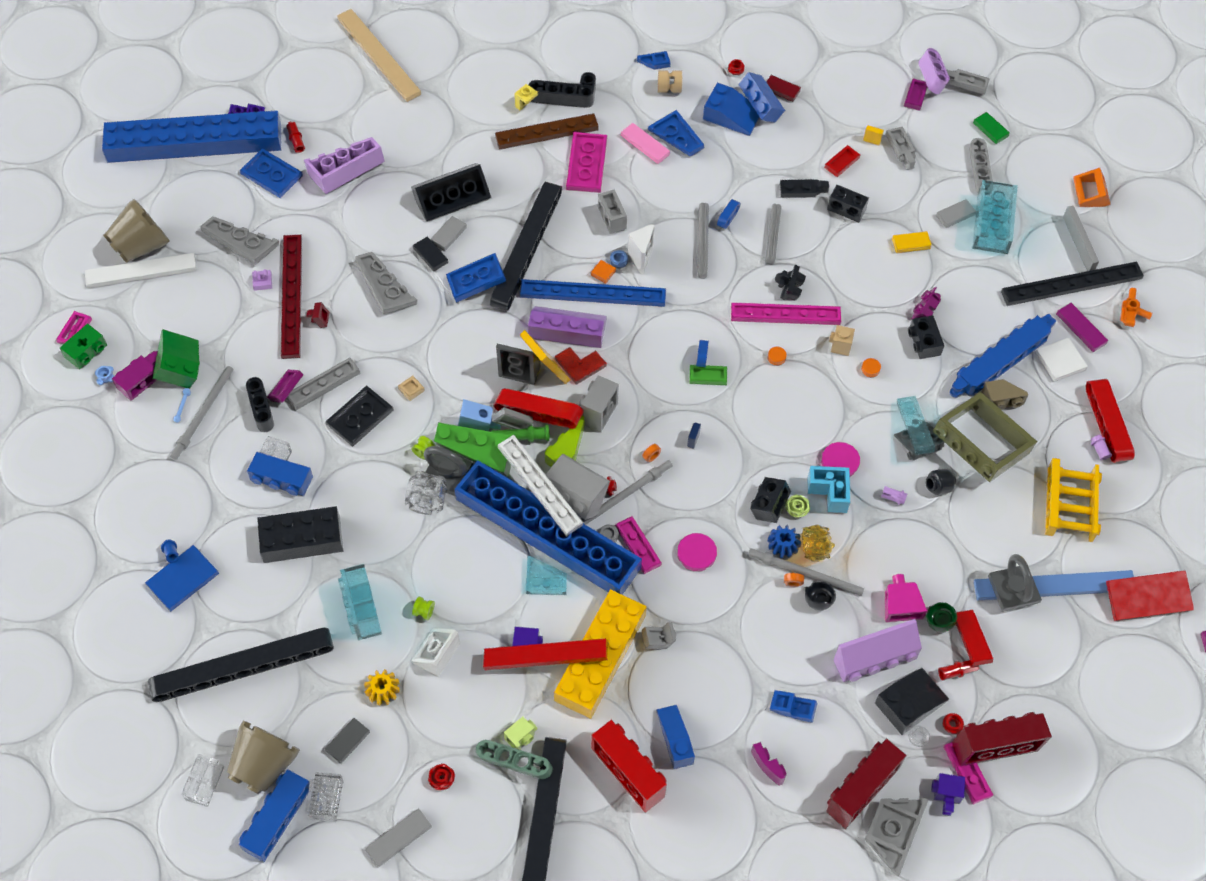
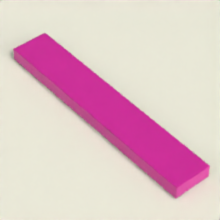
(786, 313)

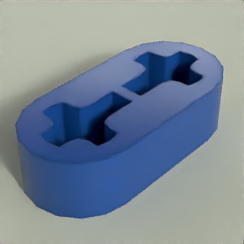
(728, 214)
(702, 353)

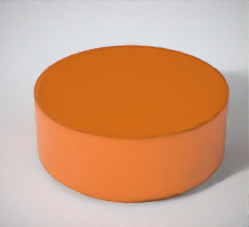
(777, 355)
(871, 367)
(651, 452)
(794, 579)

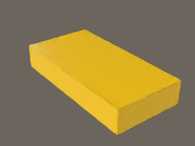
(911, 242)

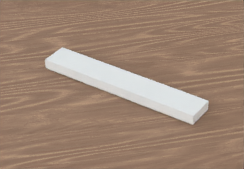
(140, 270)
(540, 485)

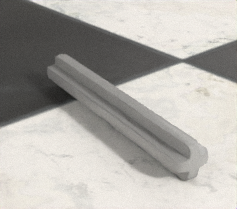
(773, 233)

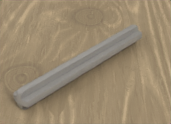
(703, 240)

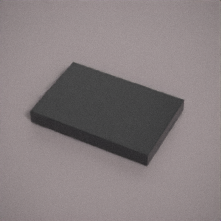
(359, 415)

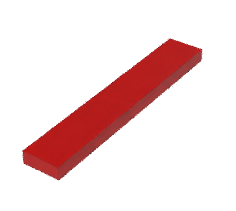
(545, 654)

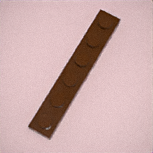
(546, 131)

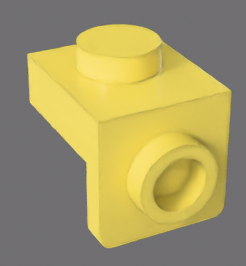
(524, 96)

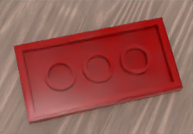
(1149, 595)

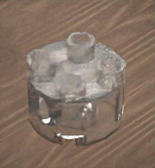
(426, 493)

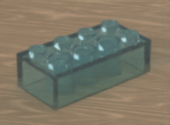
(995, 217)

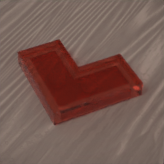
(578, 368)

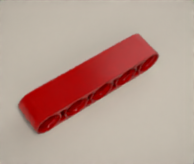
(540, 408)
(1110, 420)

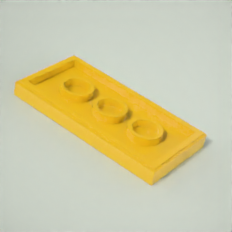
(544, 357)

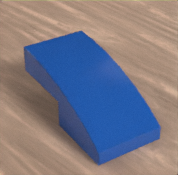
(792, 706)

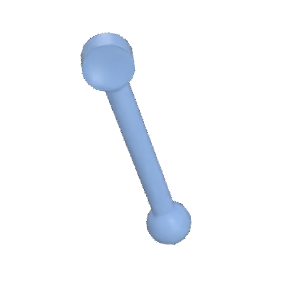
(186, 392)

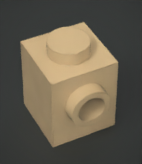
(842, 340)

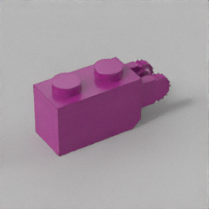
(136, 376)

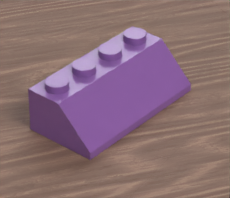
(567, 326)

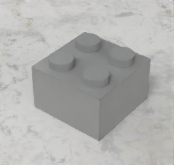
(599, 402)

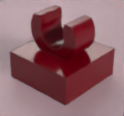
(319, 315)

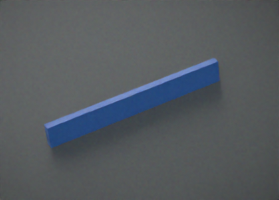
(593, 292)

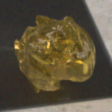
(817, 543)

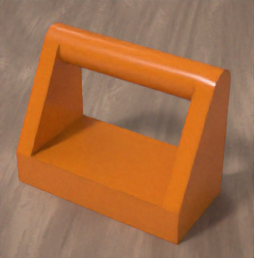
(1092, 176)

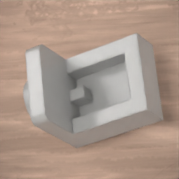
(659, 636)

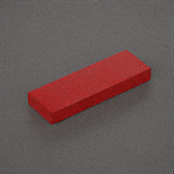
(973, 638)

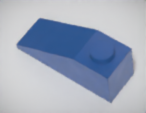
(676, 737)

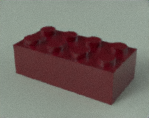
(1001, 738)
(865, 784)

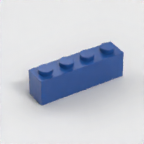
(275, 815)

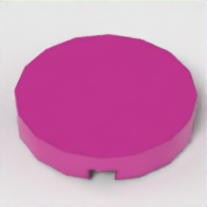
(841, 455)
(697, 552)

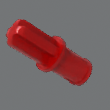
(295, 137)
(957, 669)

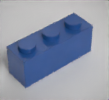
(761, 97)
(280, 474)

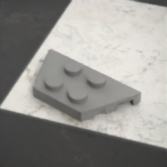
(895, 829)

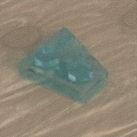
(544, 579)

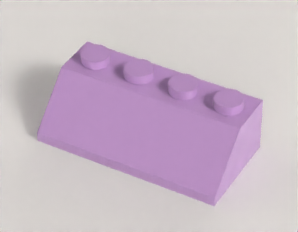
(878, 651)

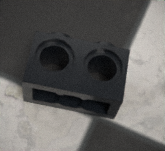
(847, 203)
(930, 336)
(770, 499)

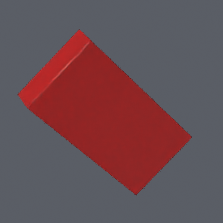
(842, 161)

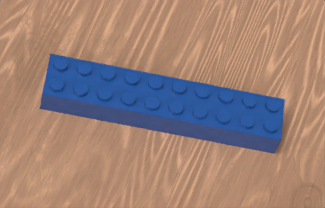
(191, 136)
(526, 518)

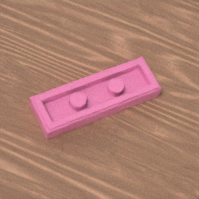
(645, 143)

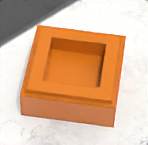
(603, 271)

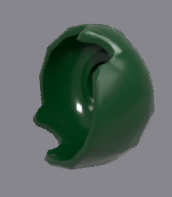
(941, 617)

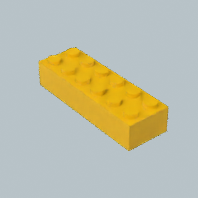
(587, 682)

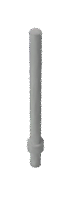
(184, 440)
(653, 474)
(768, 558)

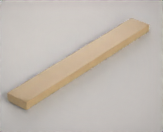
(379, 55)

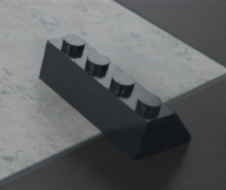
(451, 191)

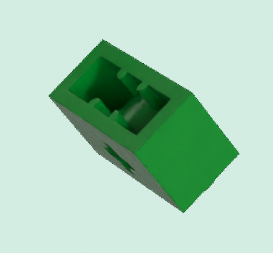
(83, 346)

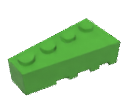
(474, 445)

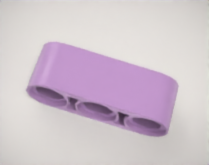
(934, 71)

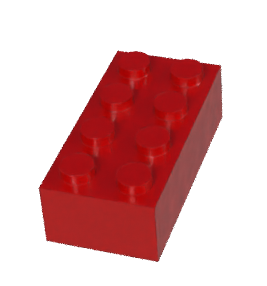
(629, 765)

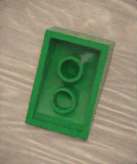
(177, 359)

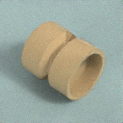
(663, 81)

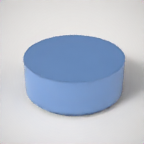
(618, 259)

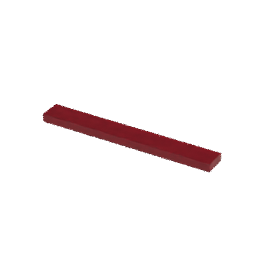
(291, 297)

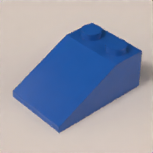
(730, 110)

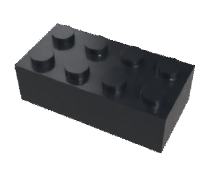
(300, 534)

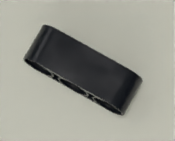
(261, 411)

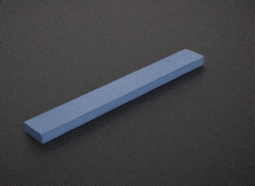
(1060, 584)

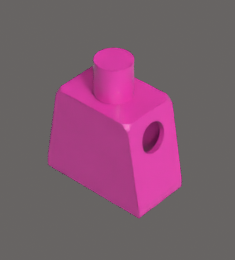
(903, 601)

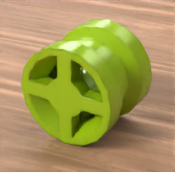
(419, 448)
(423, 608)

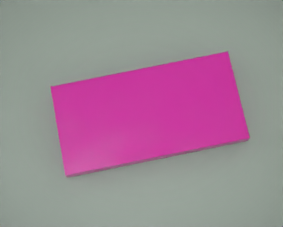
(586, 162)

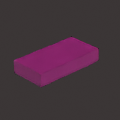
(916, 94)
(285, 386)

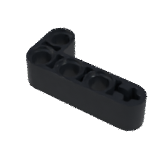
(566, 93)

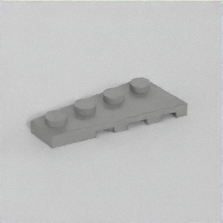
(241, 241)
(383, 285)

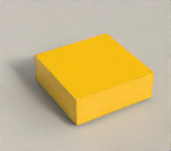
(873, 135)

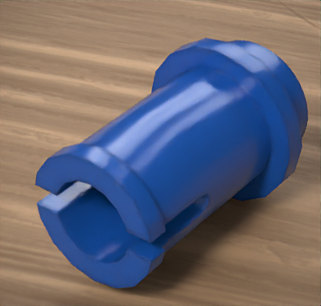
(169, 547)

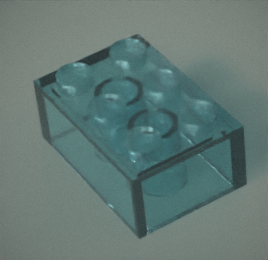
(359, 602)

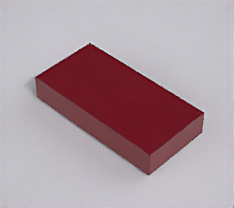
(783, 88)

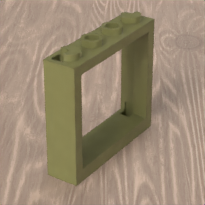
(999, 422)

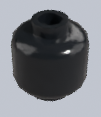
(940, 481)

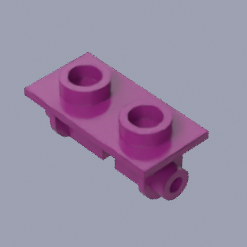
(929, 299)

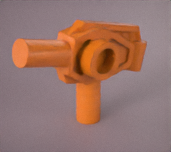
(1131, 308)

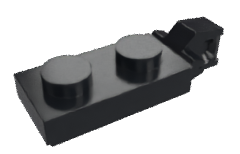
(803, 188)

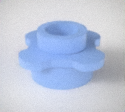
(104, 370)

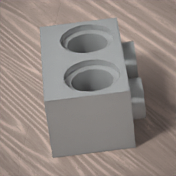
(612, 211)

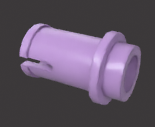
(1101, 447)
(894, 495)

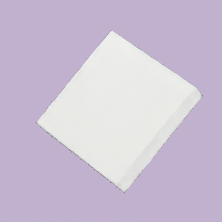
(1061, 359)

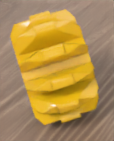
(374, 683)

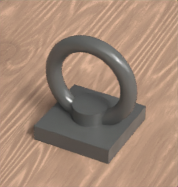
(448, 465)
(1014, 585)

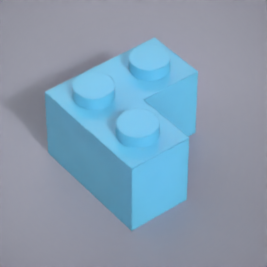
(833, 483)

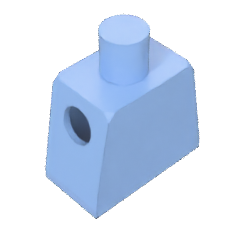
(476, 416)

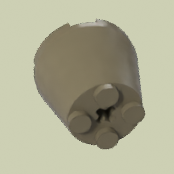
(135, 233)
(259, 757)

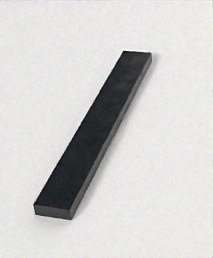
(1071, 283)

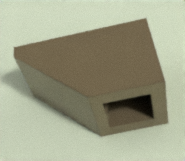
(1004, 394)

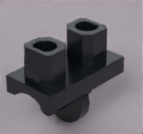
(788, 280)

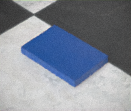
(271, 173)
(475, 277)
(182, 578)

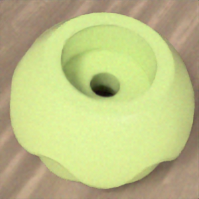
(797, 500)

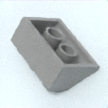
(579, 486)

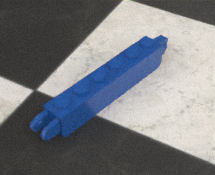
(1003, 356)

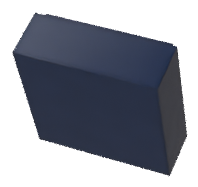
(693, 435)

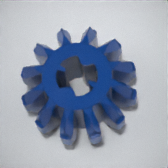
(784, 541)

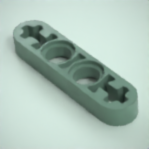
(512, 762)

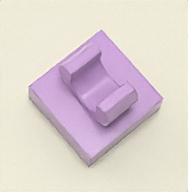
(262, 280)

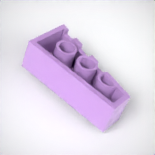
(344, 164)

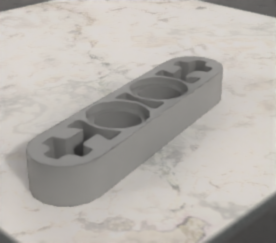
(980, 166)

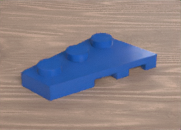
(677, 133)

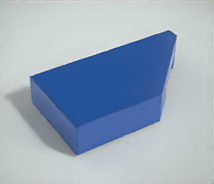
(655, 60)

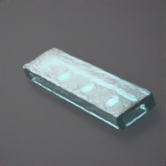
(915, 425)

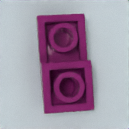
(771, 768)

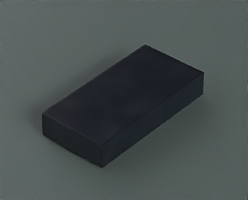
(430, 253)

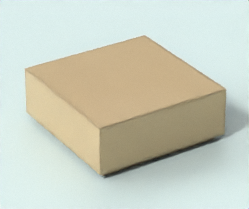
(411, 388)

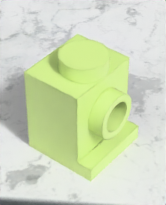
(520, 733)

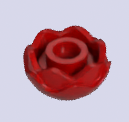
(441, 770)

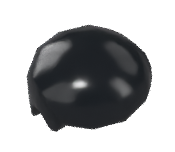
(820, 595)

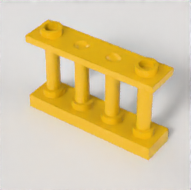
(1054, 505)

